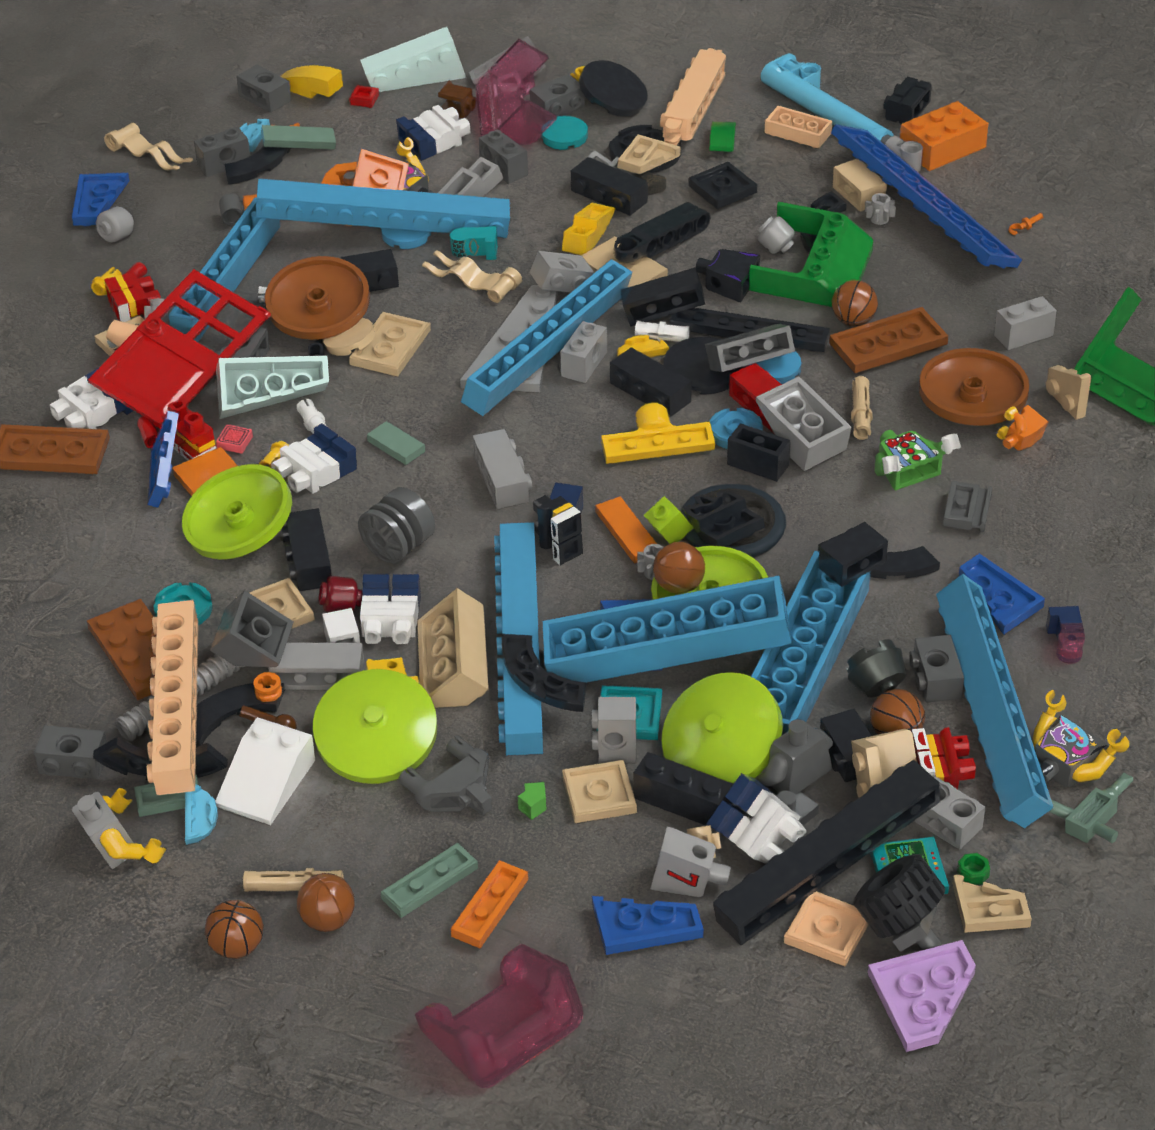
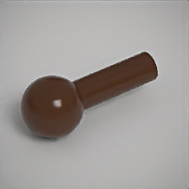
(283, 719)

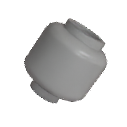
(114, 224)
(776, 235)

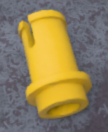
(98, 284)
(274, 454)

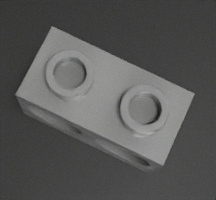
(955, 817)

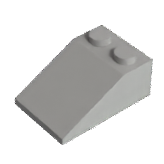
(806, 420)

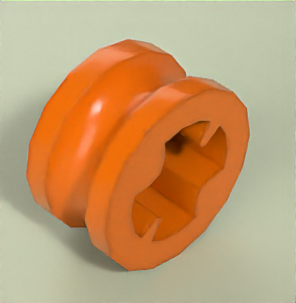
(267, 694)

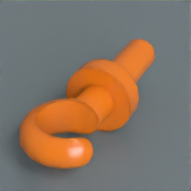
(1026, 223)

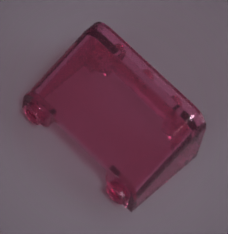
(511, 1022)

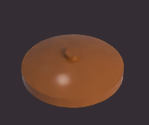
(317, 297)
(973, 386)

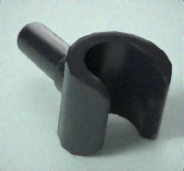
(316, 348)

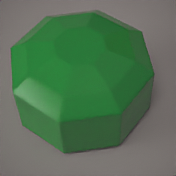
(974, 868)

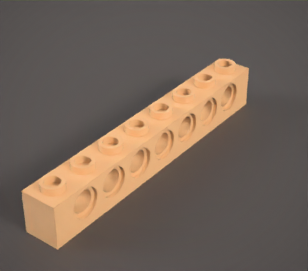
(174, 698)

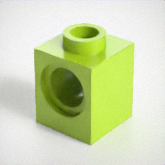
(668, 521)

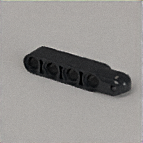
(661, 233)

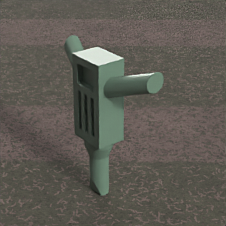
(1093, 812)

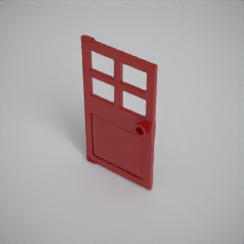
(166, 365)

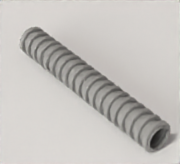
(208, 675)

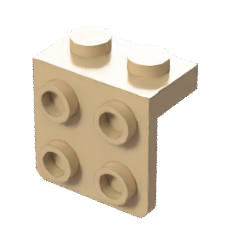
(880, 756)

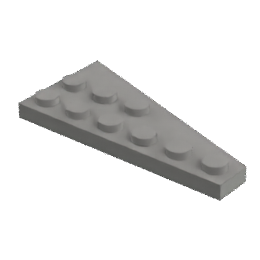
(527, 311)

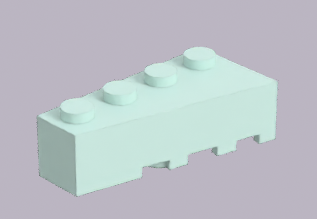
(415, 63)
(265, 381)

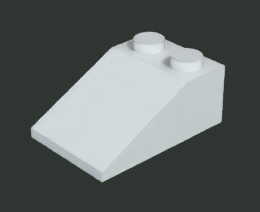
(266, 770)

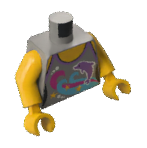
(108, 834)

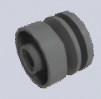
(396, 525)

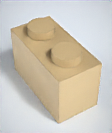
(857, 183)

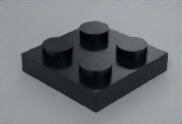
(722, 185)

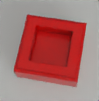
(364, 96)

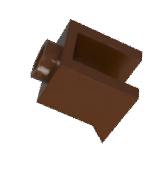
(458, 98)

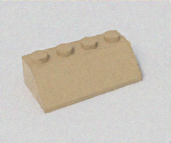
(453, 651)

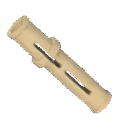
(861, 413)
(280, 879)

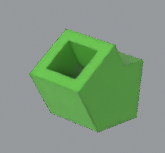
(532, 800)

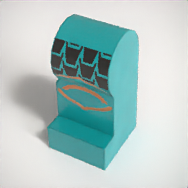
(474, 242)

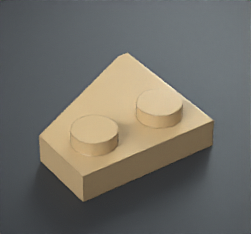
(647, 154)
(1069, 389)
(990, 907)

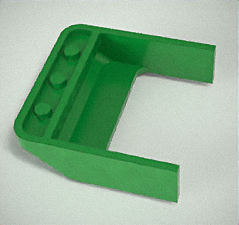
(836, 257)
(1114, 372)

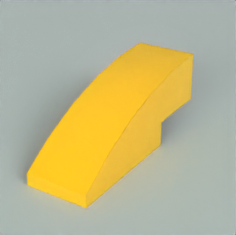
(314, 80)
(587, 228)

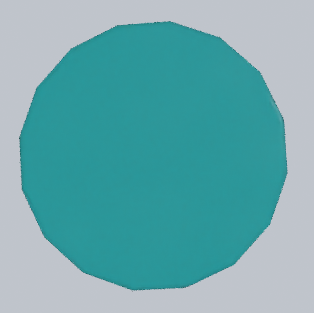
(565, 132)
(193, 591)

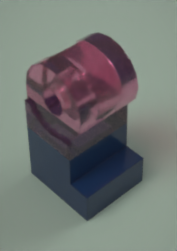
(1069, 630)

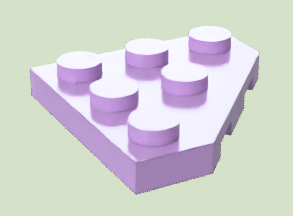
(923, 991)

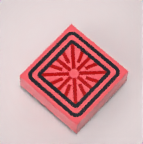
(234, 439)

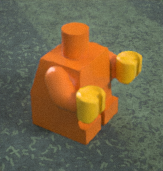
(1024, 431)

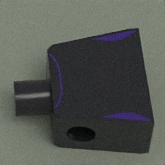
(728, 272)

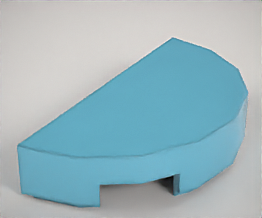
(253, 132)
(199, 815)

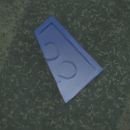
(96, 194)
(161, 460)
(1006, 597)
(638, 926)

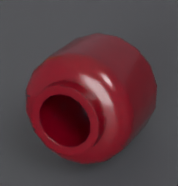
(339, 594)

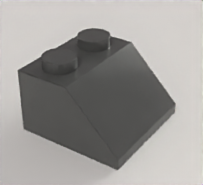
(251, 633)

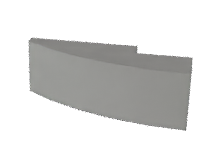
(474, 181)

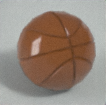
(679, 567)
(325, 902)

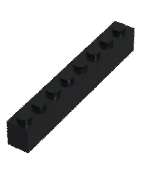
(826, 852)

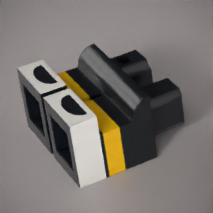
(559, 528)

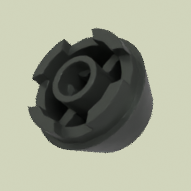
(877, 669)

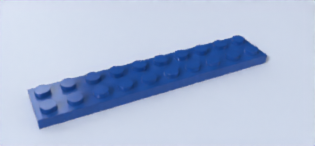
(926, 197)

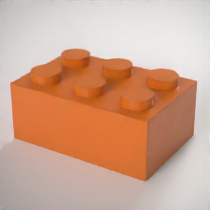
(946, 134)

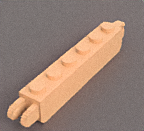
(693, 96)

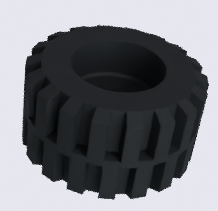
(899, 895)

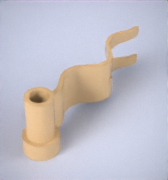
(132, 139)
(474, 278)

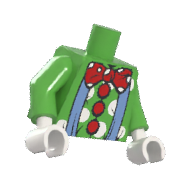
(911, 458)

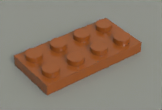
(888, 339)
(52, 448)
(127, 641)

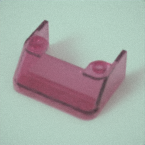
(502, 95)

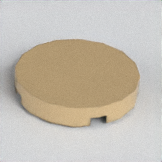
(357, 336)

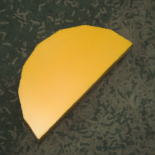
(644, 345)

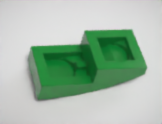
(722, 136)

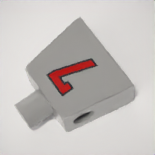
(687, 865)

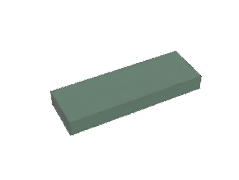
(298, 137)
(429, 880)

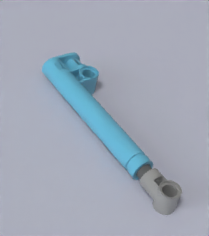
(802, 85)

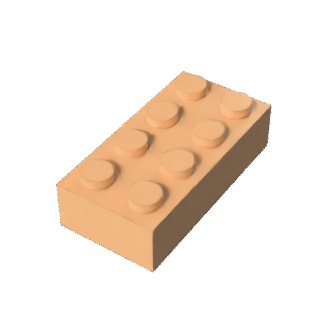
(798, 127)

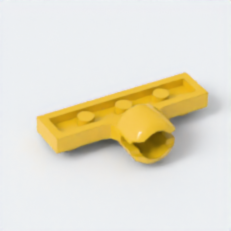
(656, 437)

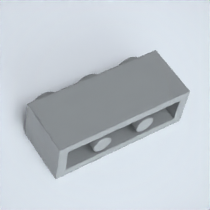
(501, 468)
(318, 664)

